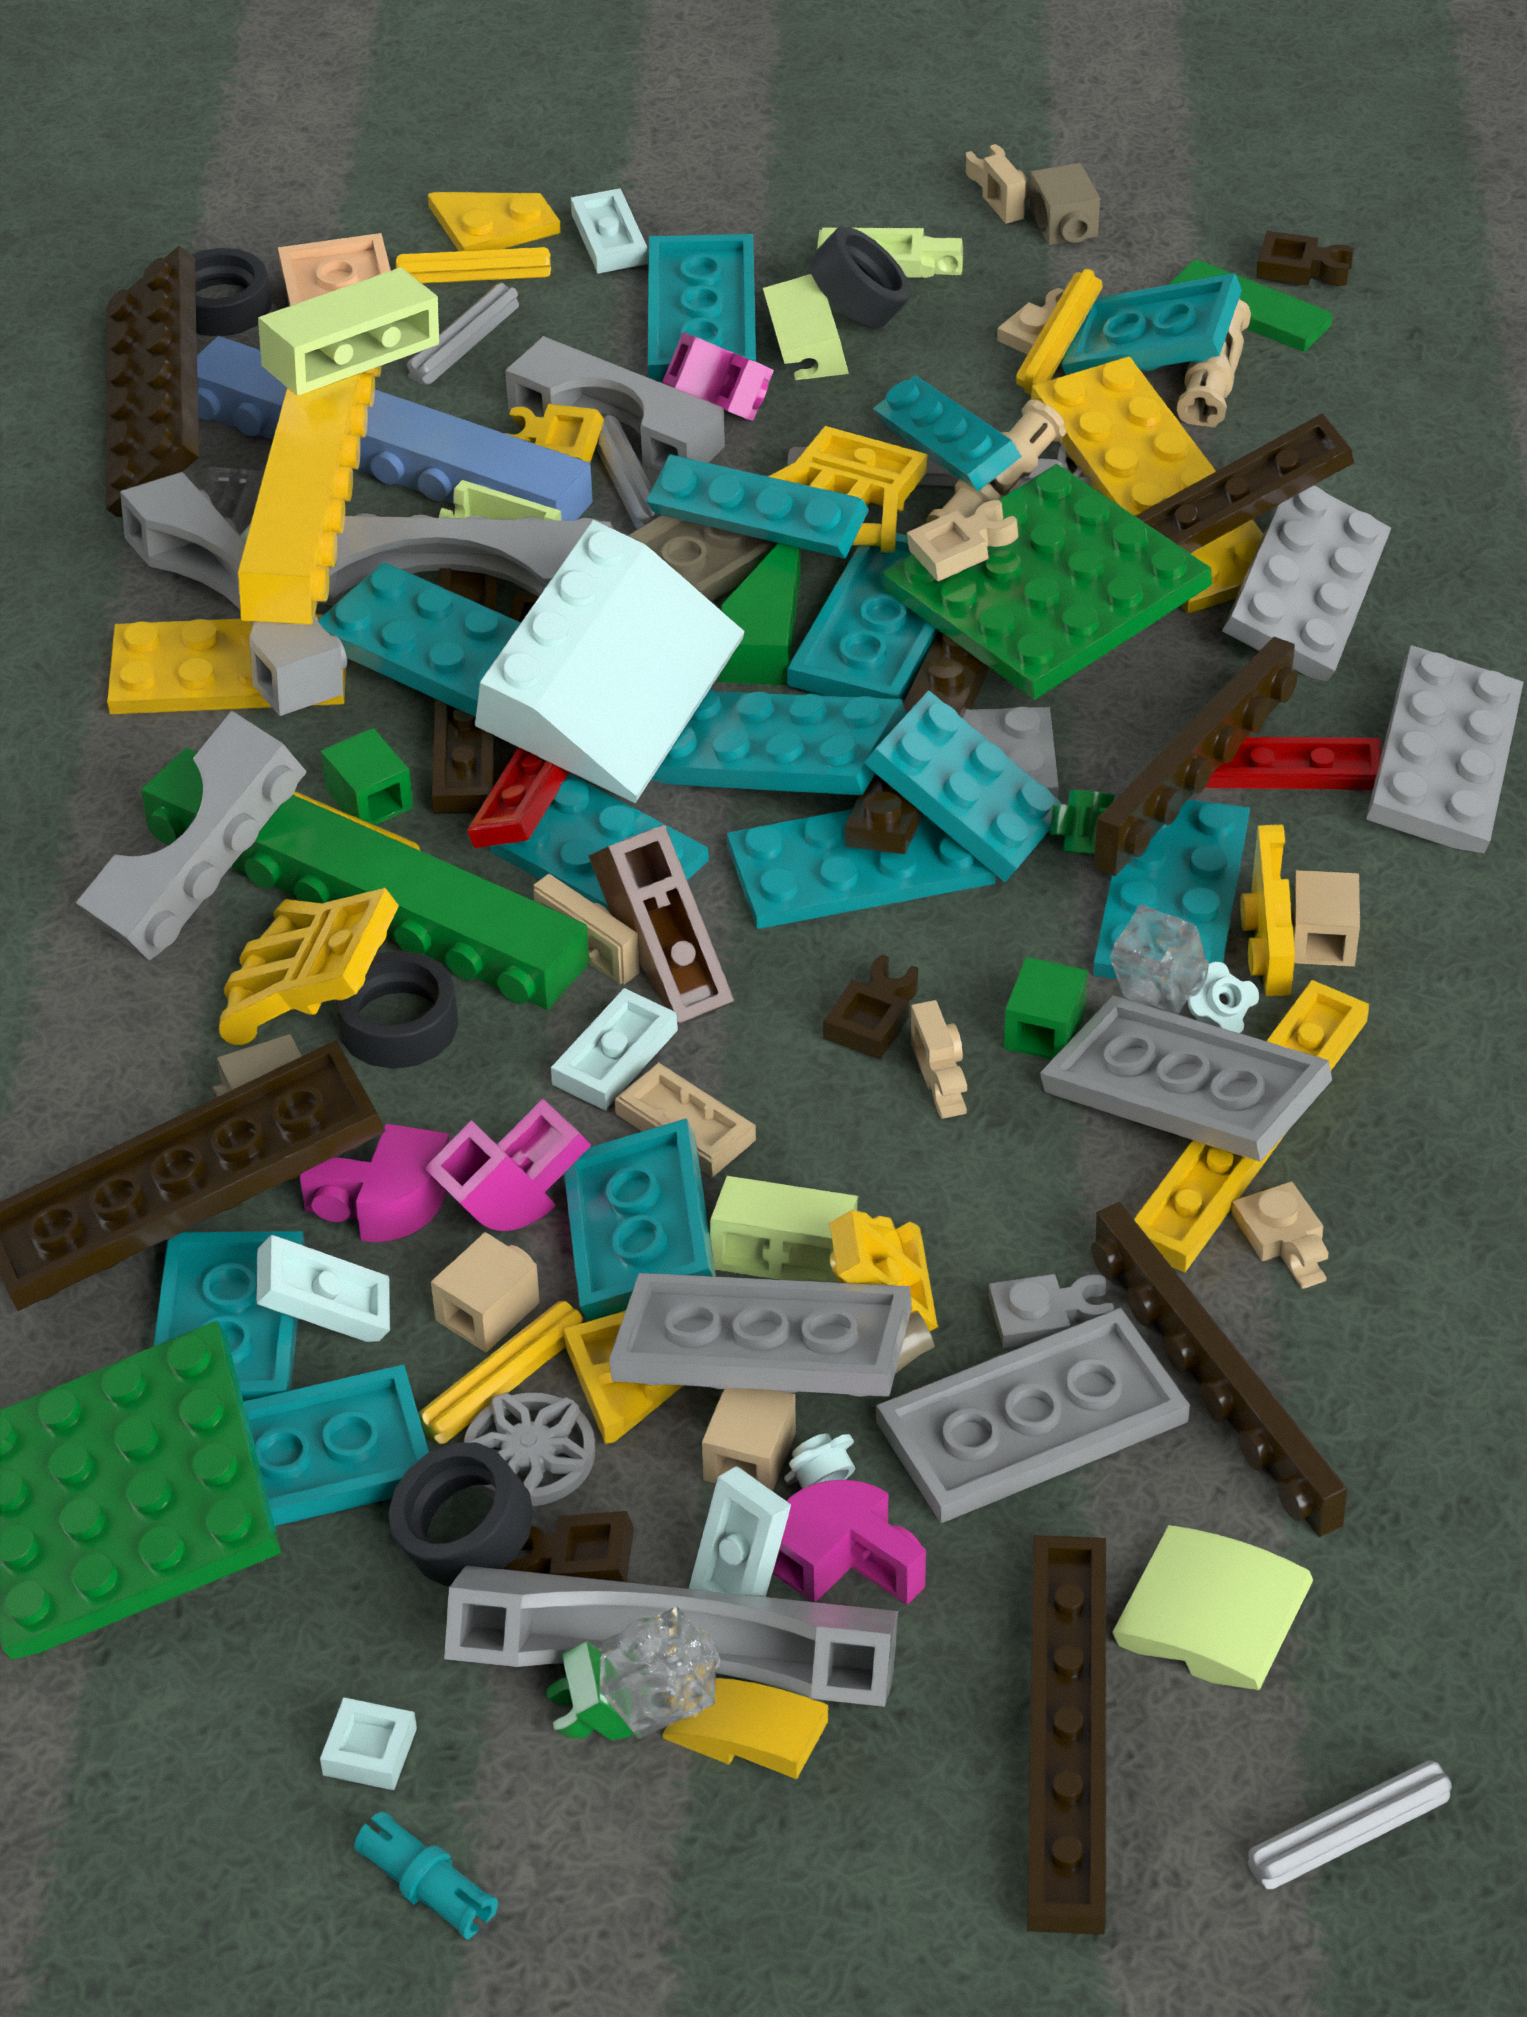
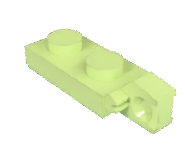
(914, 251)

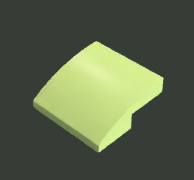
(1213, 1606)

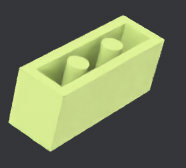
(348, 331)

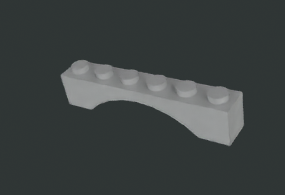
(184, 533)
(510, 549)
(783, 1643)

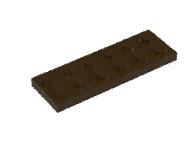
(151, 377)
(182, 1173)

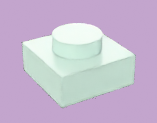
(368, 1743)

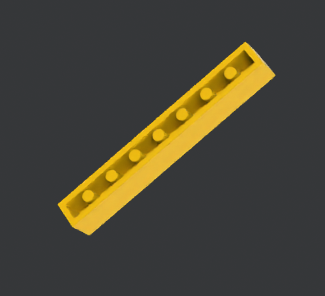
(304, 501)

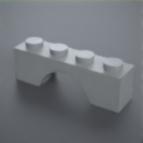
(661, 414)
(154, 894)

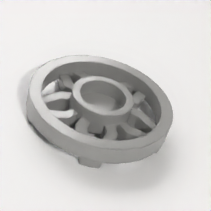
(533, 1446)

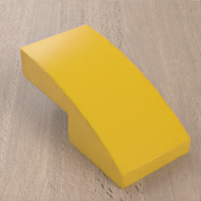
(755, 1724)

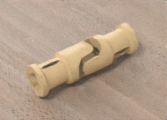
(1218, 376)
(1031, 440)

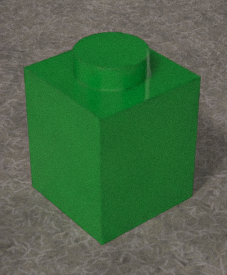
(367, 778)
(1045, 1008)

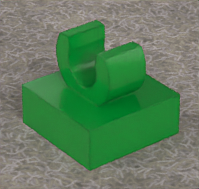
(582, 1690)

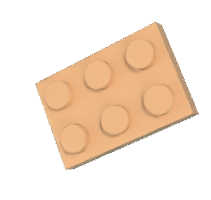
(330, 265)

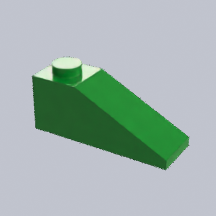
(767, 614)

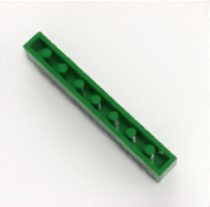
(441, 908)

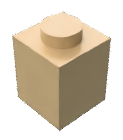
(1326, 917)
(486, 1291)
(749, 1432)

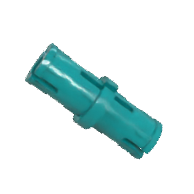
(425, 1874)

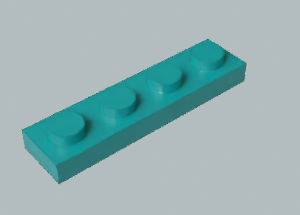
(947, 432)
(757, 506)

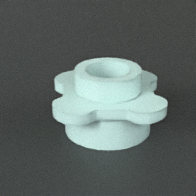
(1210, 1010)
(821, 1460)

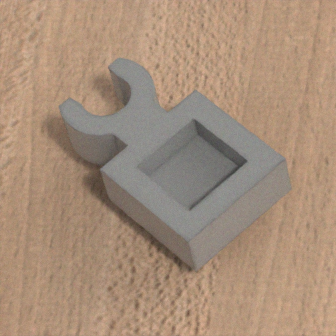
(1038, 1308)

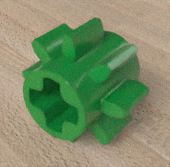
(1079, 819)

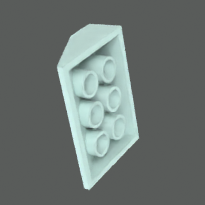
(607, 664)

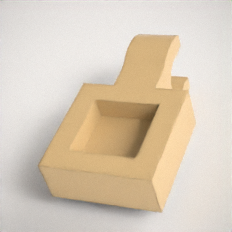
(1001, 182)
(1284, 1226)

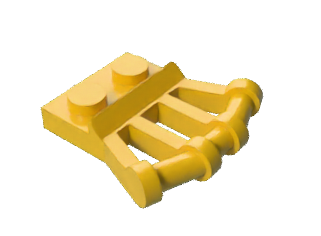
(864, 469)
(304, 960)

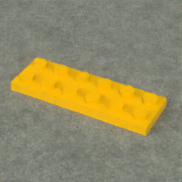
(1142, 456)

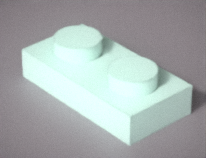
(609, 230)
(614, 1049)
(323, 1289)
(740, 1537)

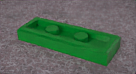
(1272, 312)

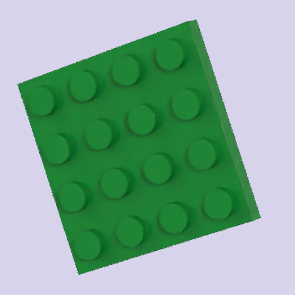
(1061, 591)
(127, 1492)

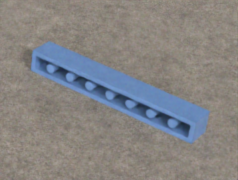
(402, 440)

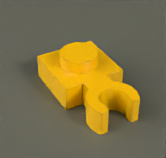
(562, 429)

